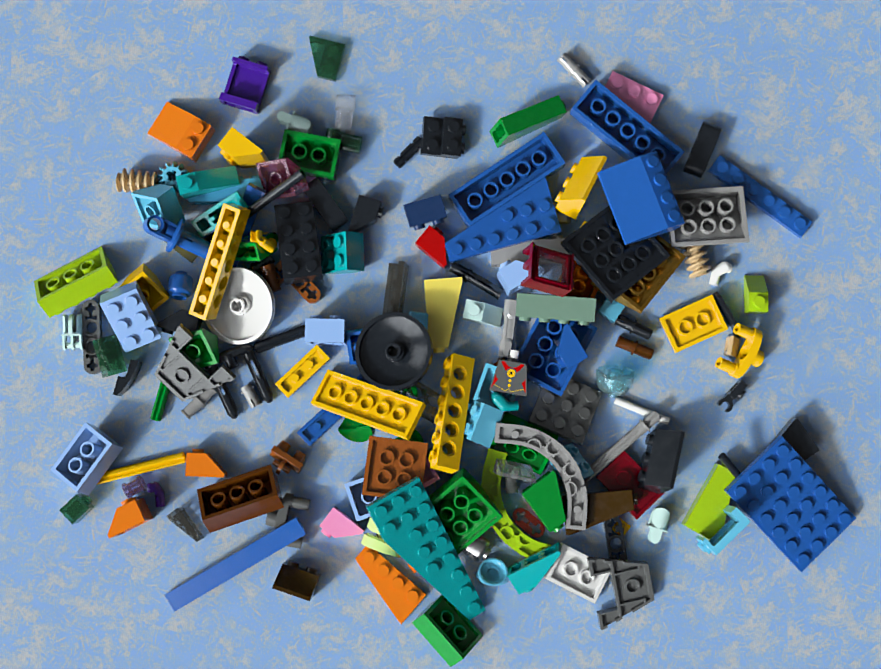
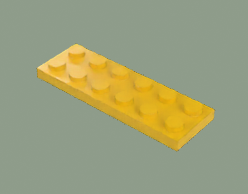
(368, 404)

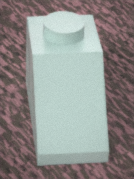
(482, 313)

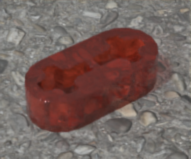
(525, 526)

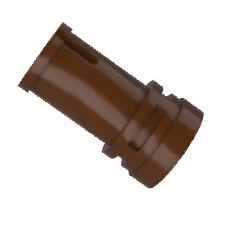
(268, 271)

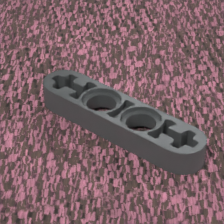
(89, 337)

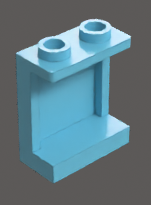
(726, 534)

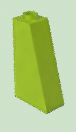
(706, 511)

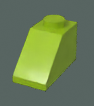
(755, 295)

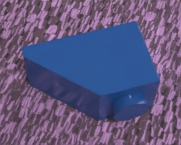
(569, 349)

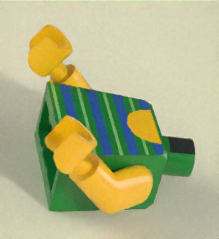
(257, 246)

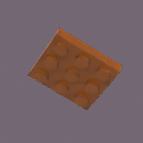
(392, 464)

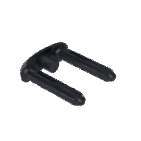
(228, 356)

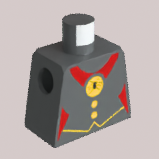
(510, 375)

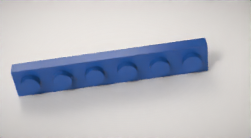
(760, 196)

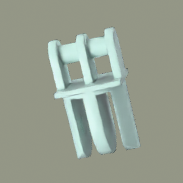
(295, 122)
(72, 328)
(658, 523)

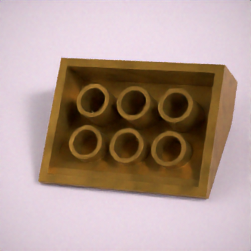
(644, 291)

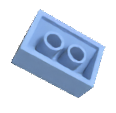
(511, 275)

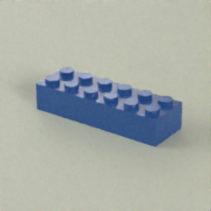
(622, 126)
(506, 179)

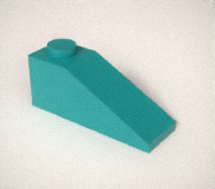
(207, 181)
(208, 219)
(529, 571)

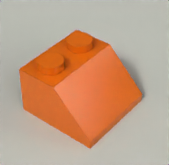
(129, 515)

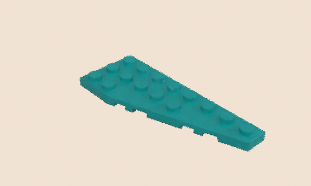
(417, 534)

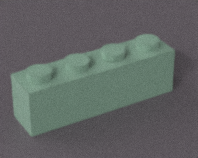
(555, 307)

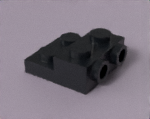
(442, 137)

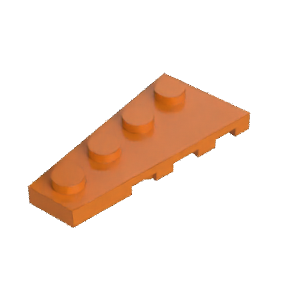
(393, 586)

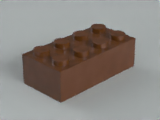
(240, 498)

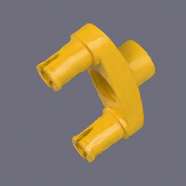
(748, 354)

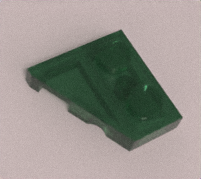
(326, 57)

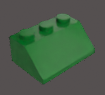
(312, 153)
(520, 453)
(447, 630)

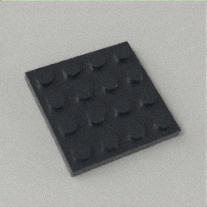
(606, 258)

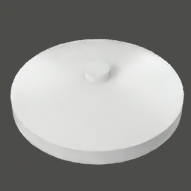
(244, 309)

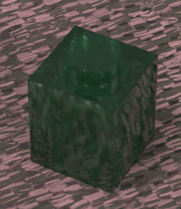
(77, 508)

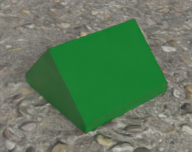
(202, 348)

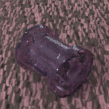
(139, 482)

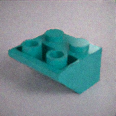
(342, 253)

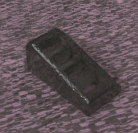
(185, 523)

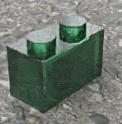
(109, 355)

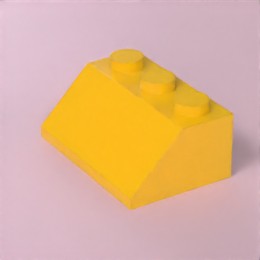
(240, 150)
(579, 185)

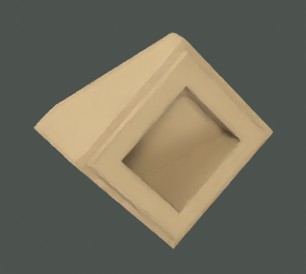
(732, 346)

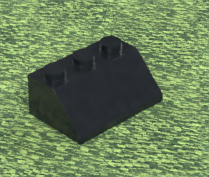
(660, 460)

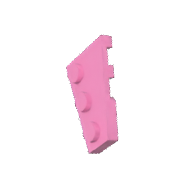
(635, 95)

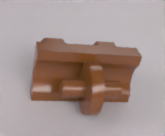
(283, 460)

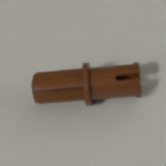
(634, 347)

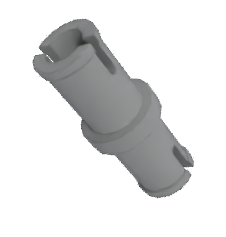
(574, 70)
(198, 402)

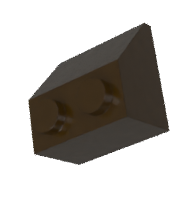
(297, 580)

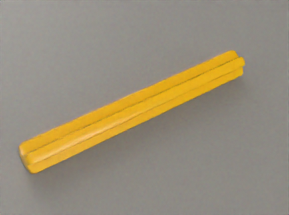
(143, 467)

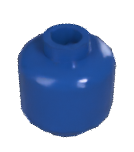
(180, 285)

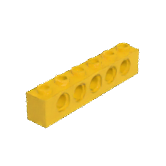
(219, 261)
(463, 367)

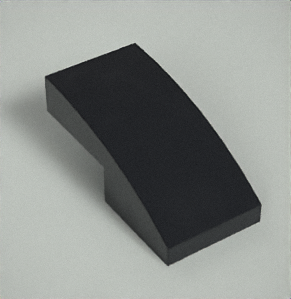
(123, 383)

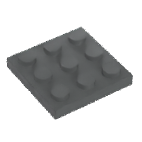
(566, 414)

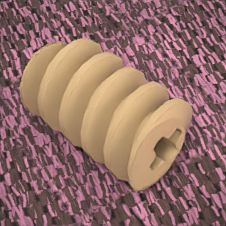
(135, 182)
(696, 260)

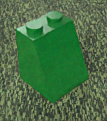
(546, 501)

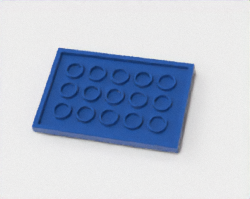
(790, 503)

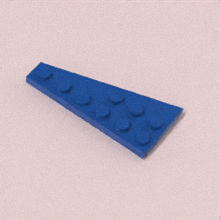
(518, 221)

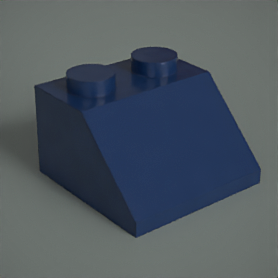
(425, 212)

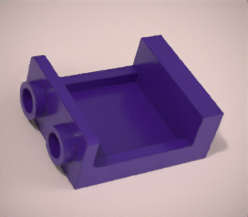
(246, 85)

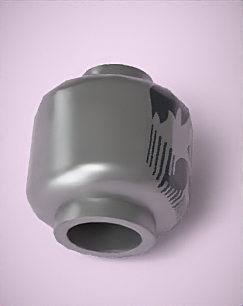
(478, 549)

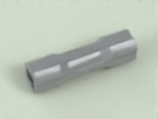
(509, 329)

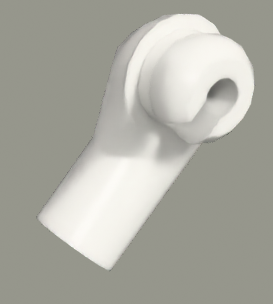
(718, 270)

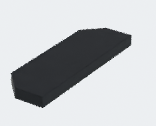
(725, 310)

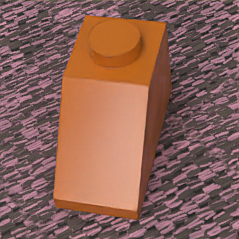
(203, 465)

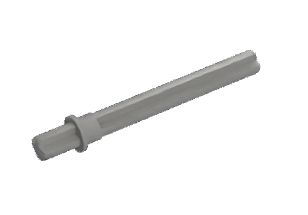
(641, 428)

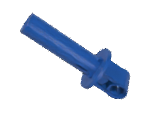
(176, 236)

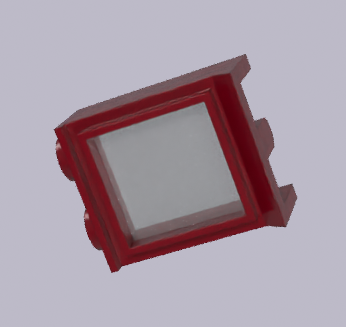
(548, 270)

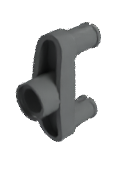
(280, 516)

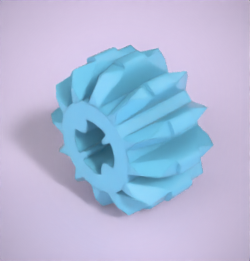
(175, 170)

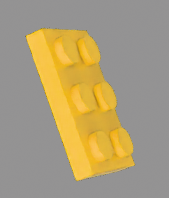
(693, 323)

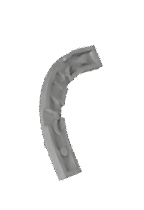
(562, 460)

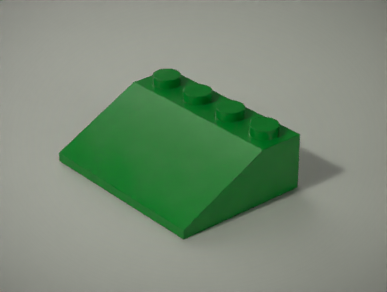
(464, 509)

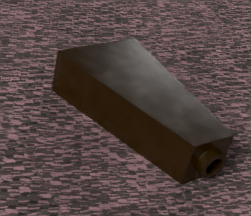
(605, 506)

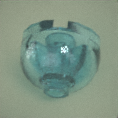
(614, 380)

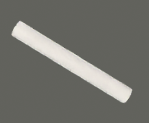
(639, 409)

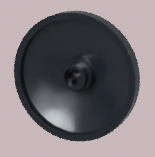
(394, 351)

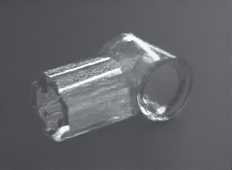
(345, 106)

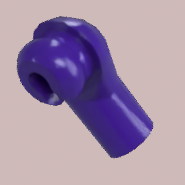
(159, 493)

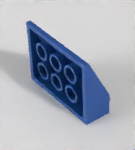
(641, 198)
(540, 353)

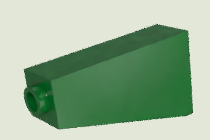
(527, 120)

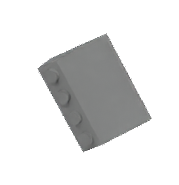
(711, 217)

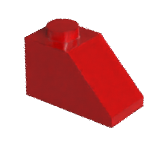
(433, 245)

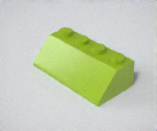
(75, 282)

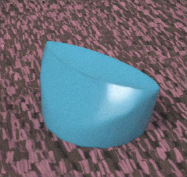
(492, 572)

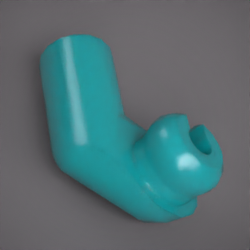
(502, 403)

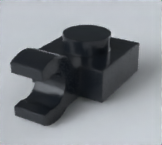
(736, 391)

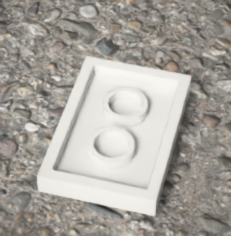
(573, 574)

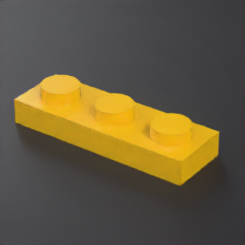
(302, 371)

